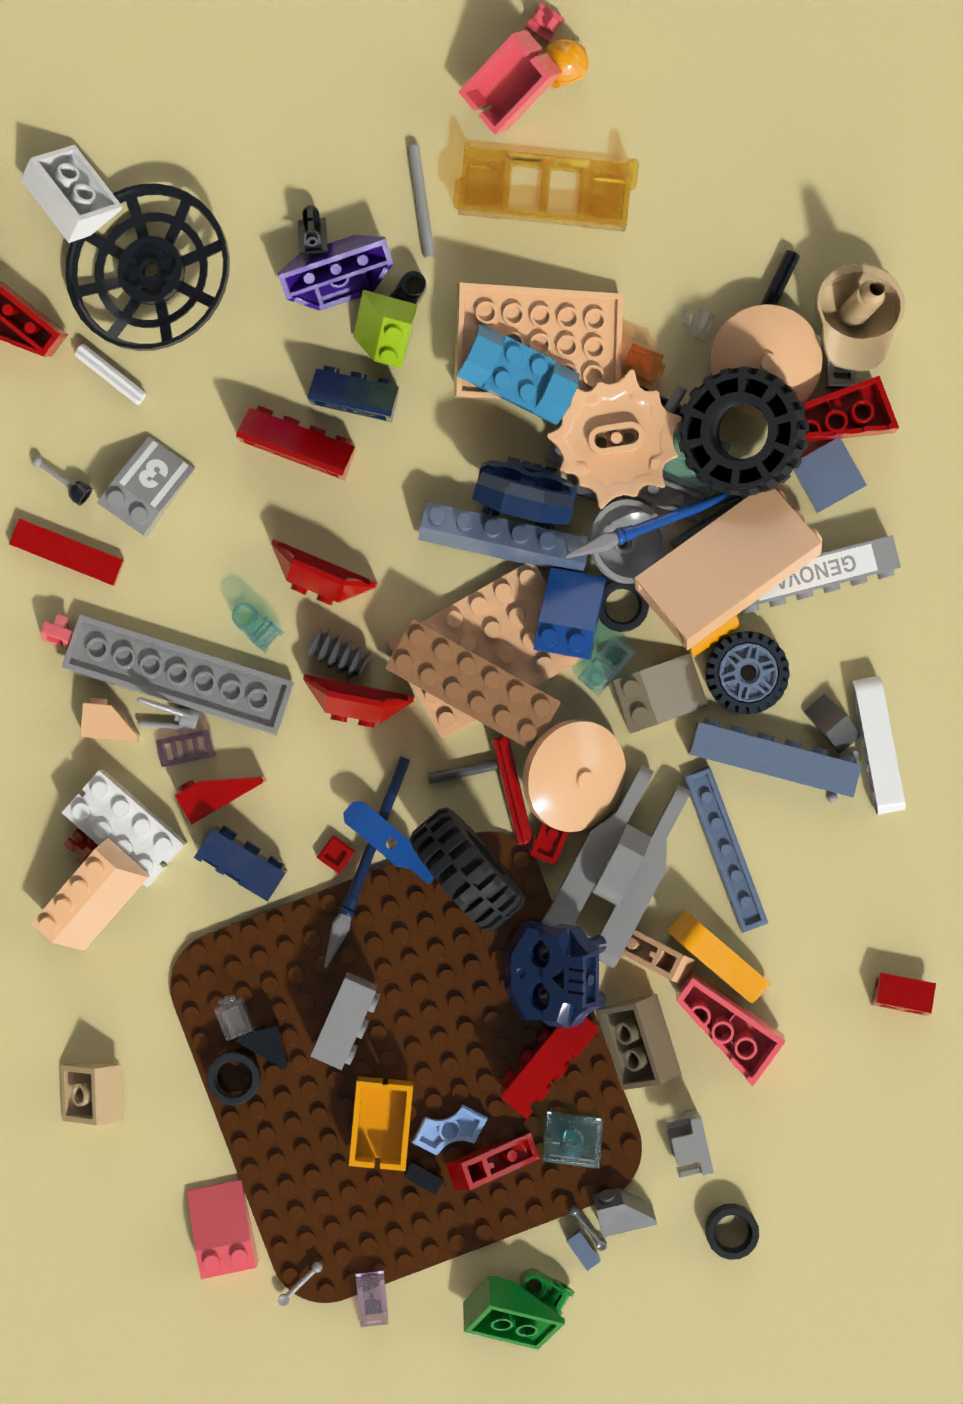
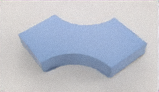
(461, 1126)

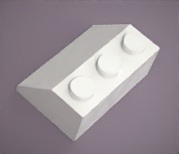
(70, 192)

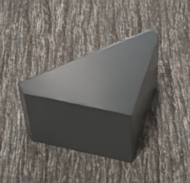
(832, 723)

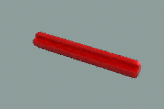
(512, 790)

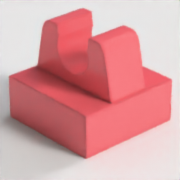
(544, 23)
(57, 632)

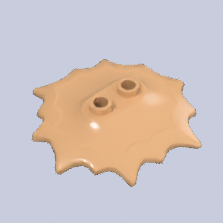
(609, 414)

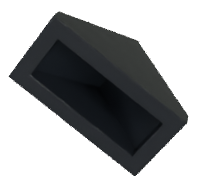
(268, 1043)

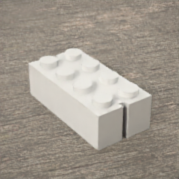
(116, 814)

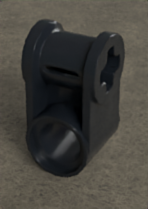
(405, 295)

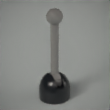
(77, 491)

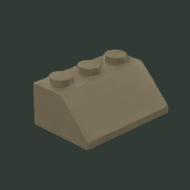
(639, 1042)

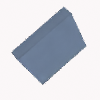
(829, 475)

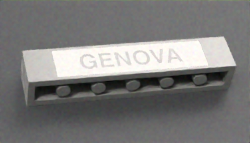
(836, 567)

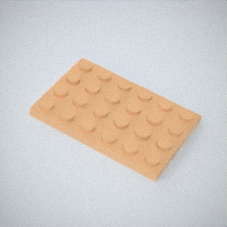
(566, 325)
(499, 627)

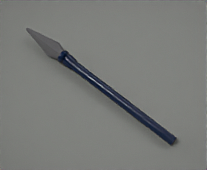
(341, 924)

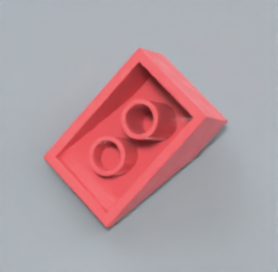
(222, 1229)

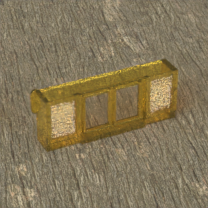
(602, 197)

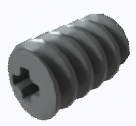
(338, 654)

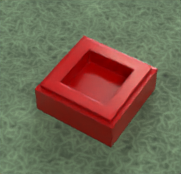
(336, 854)

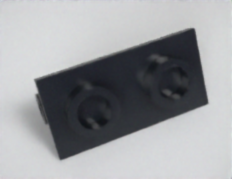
(312, 232)

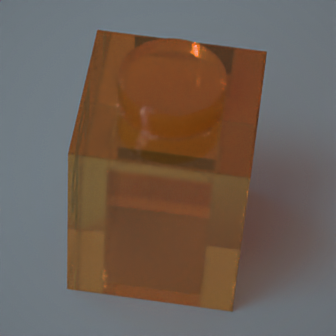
(645, 363)

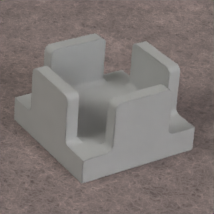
(689, 1144)

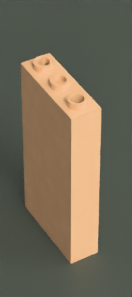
(728, 565)

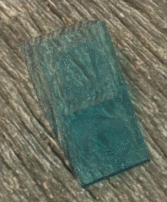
(606, 665)

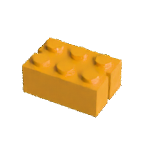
(381, 1123)

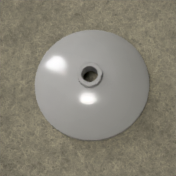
(636, 554)

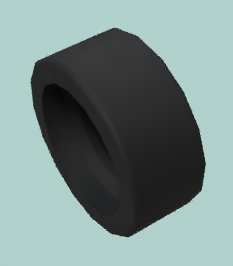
(623, 626)
(237, 1098)
(736, 1252)

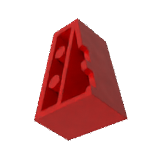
(27, 326)

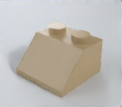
(92, 1093)

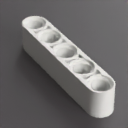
(878, 745)

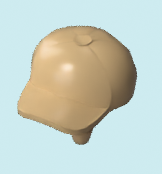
(858, 315)

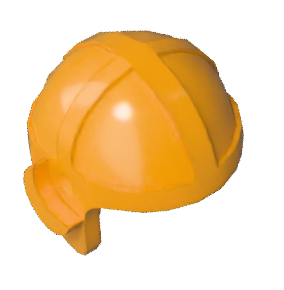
(570, 58)

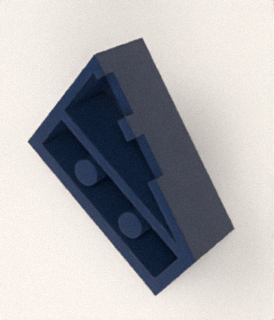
(241, 862)

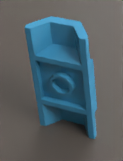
(519, 375)

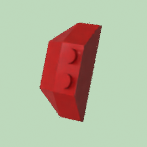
(319, 576)
(356, 701)

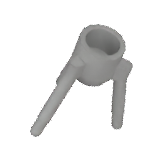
(185, 716)

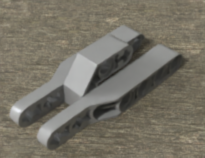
(629, 872)

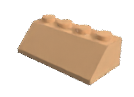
(91, 897)

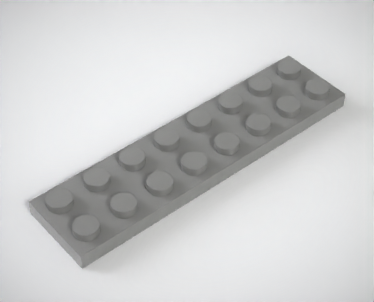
(177, 675)

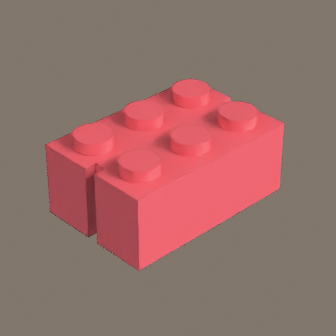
(510, 81)

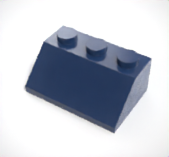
(353, 393)

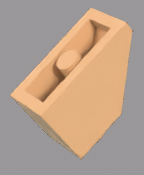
(105, 722)

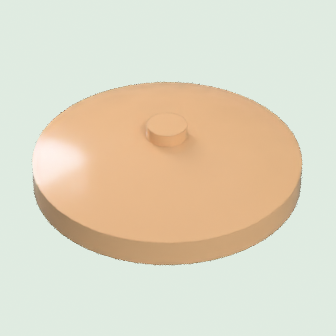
(772, 341)
(574, 775)

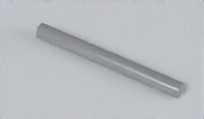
(421, 201)

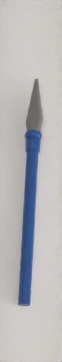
(608, 540)

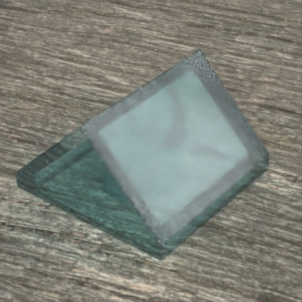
(572, 1140)

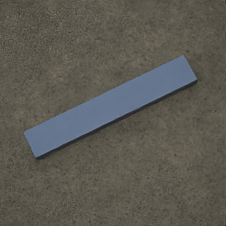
(725, 849)

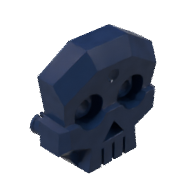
(525, 492)
(566, 974)

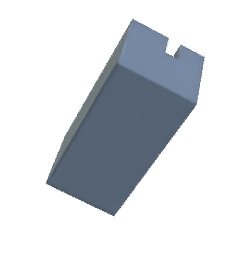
(583, 1250)

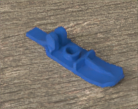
(376, 832)

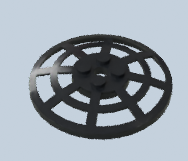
(137, 257)

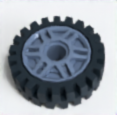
(769, 677)

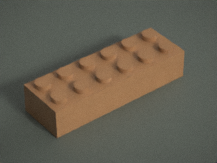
(472, 684)

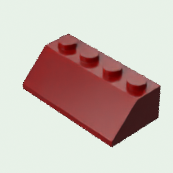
(296, 443)

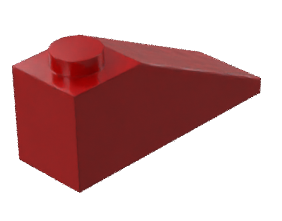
(210, 795)
(492, 1162)

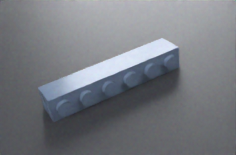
(500, 538)
(775, 759)

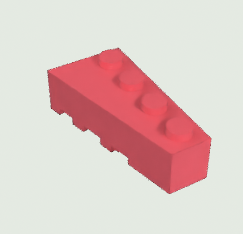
(733, 1028)

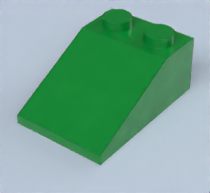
(509, 1314)

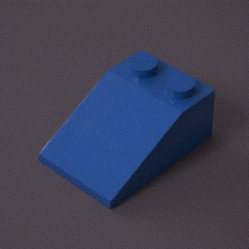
(570, 614)

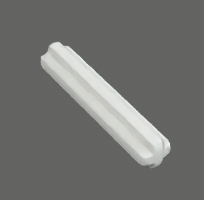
(110, 374)

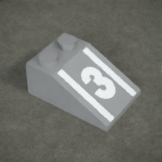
(146, 486)

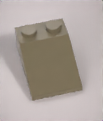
(659, 693)

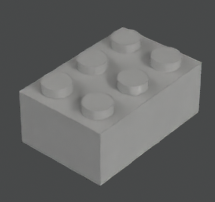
(346, 1021)

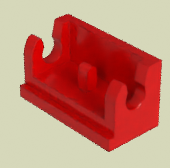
(904, 994)

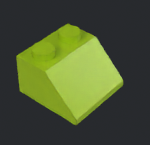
(384, 327)

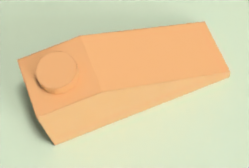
(658, 957)

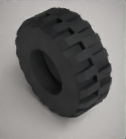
(702, 422)
(467, 869)

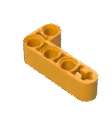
(718, 957)

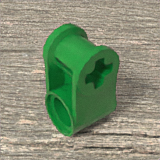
(550, 1291)

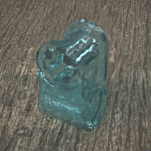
(257, 627)

